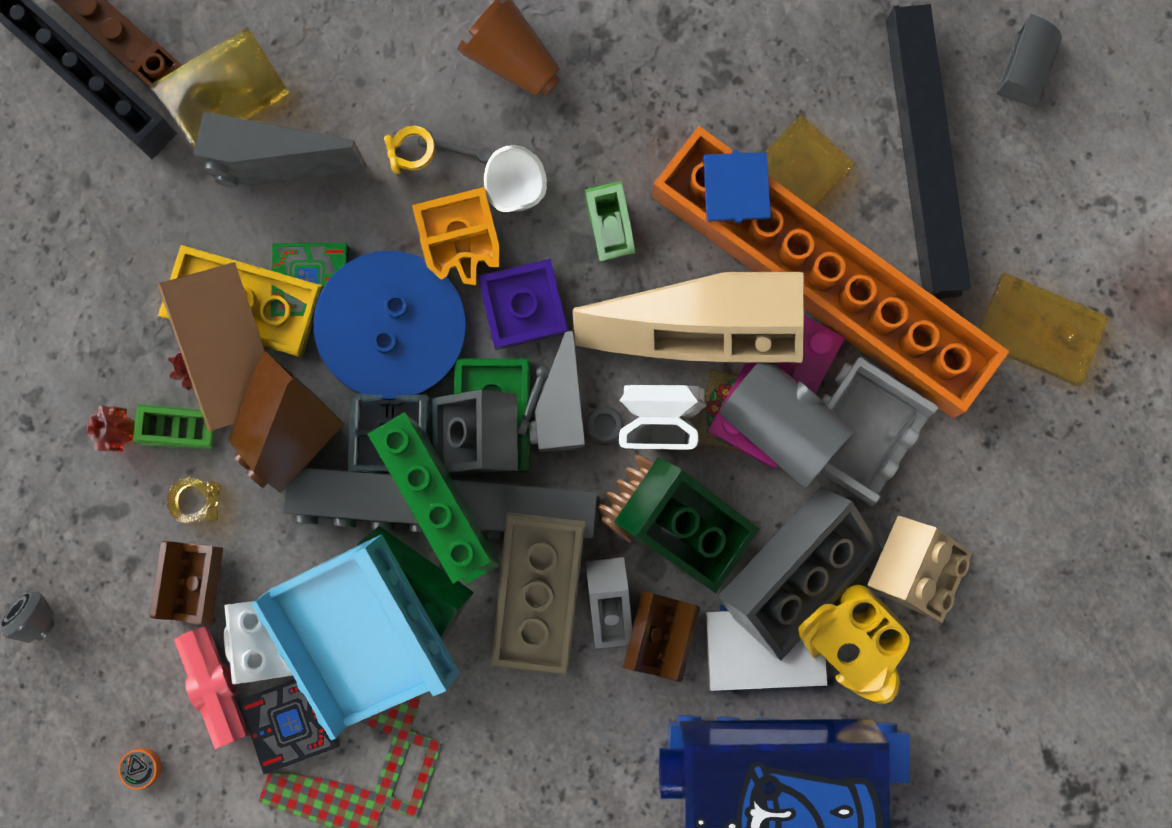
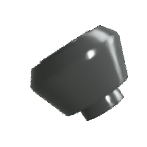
(28, 618)

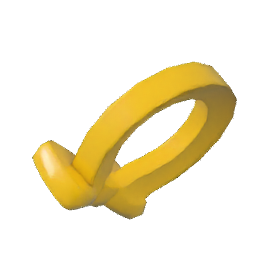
(393, 143)

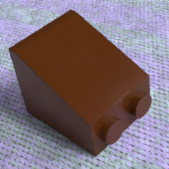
(279, 425)

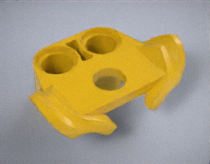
(874, 670)

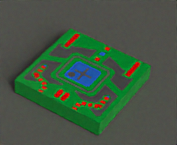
(307, 262)

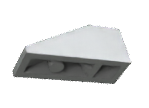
(559, 407)

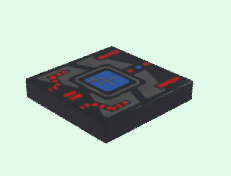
(284, 727)

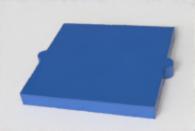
(736, 187)

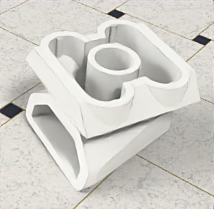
(662, 416)

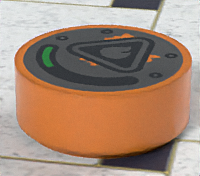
(139, 768)

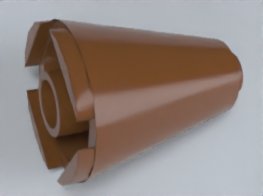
(511, 49)

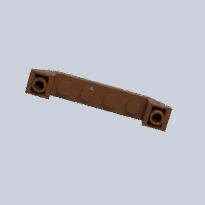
(121, 39)

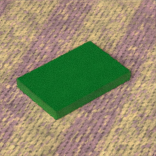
(499, 376)

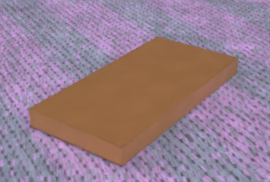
(214, 338)

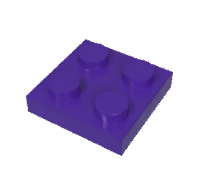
(522, 304)

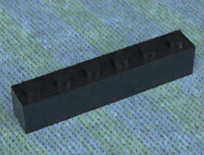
(86, 75)

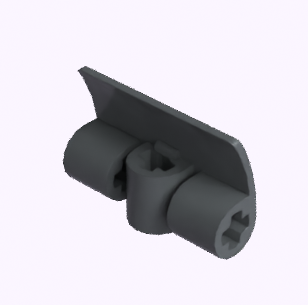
(787, 421)

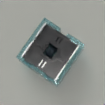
(373, 411)

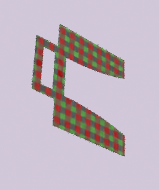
(350, 806)

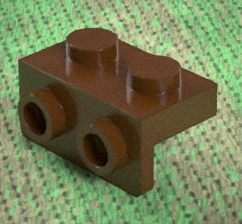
(186, 582)
(661, 636)

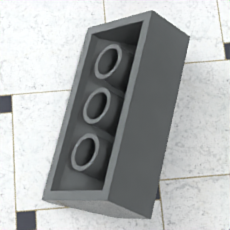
(801, 570)

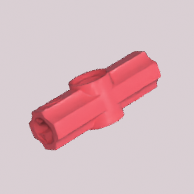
(211, 687)

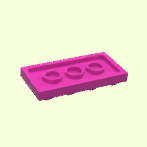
(819, 351)

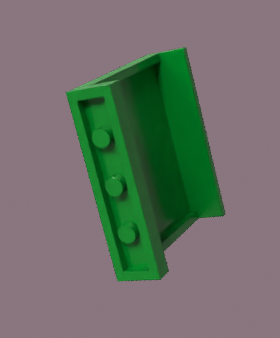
(434, 499)

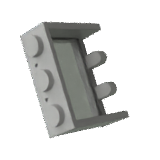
(885, 423)

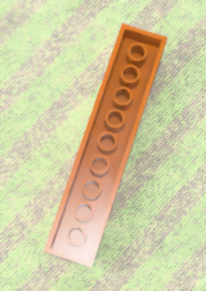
(843, 284)

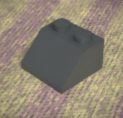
(476, 432)

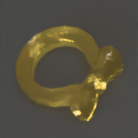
(208, 513)

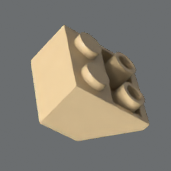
(920, 568)

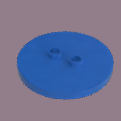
(389, 325)

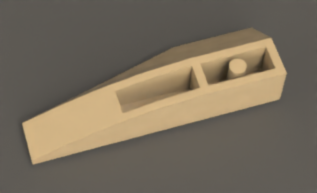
(702, 320)

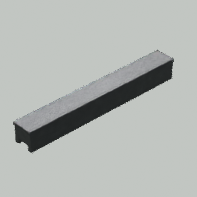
(927, 151)

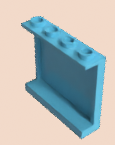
(356, 636)

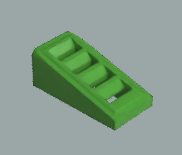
(141, 428)

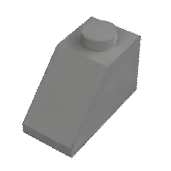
(609, 602)

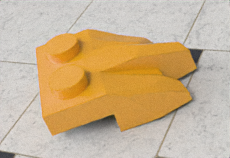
(457, 234)

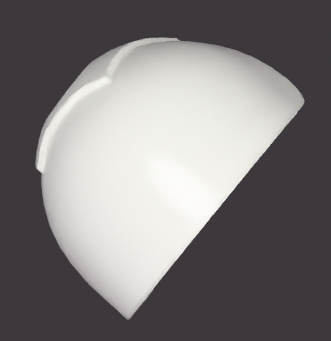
(514, 179)

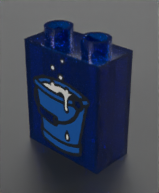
(779, 774)

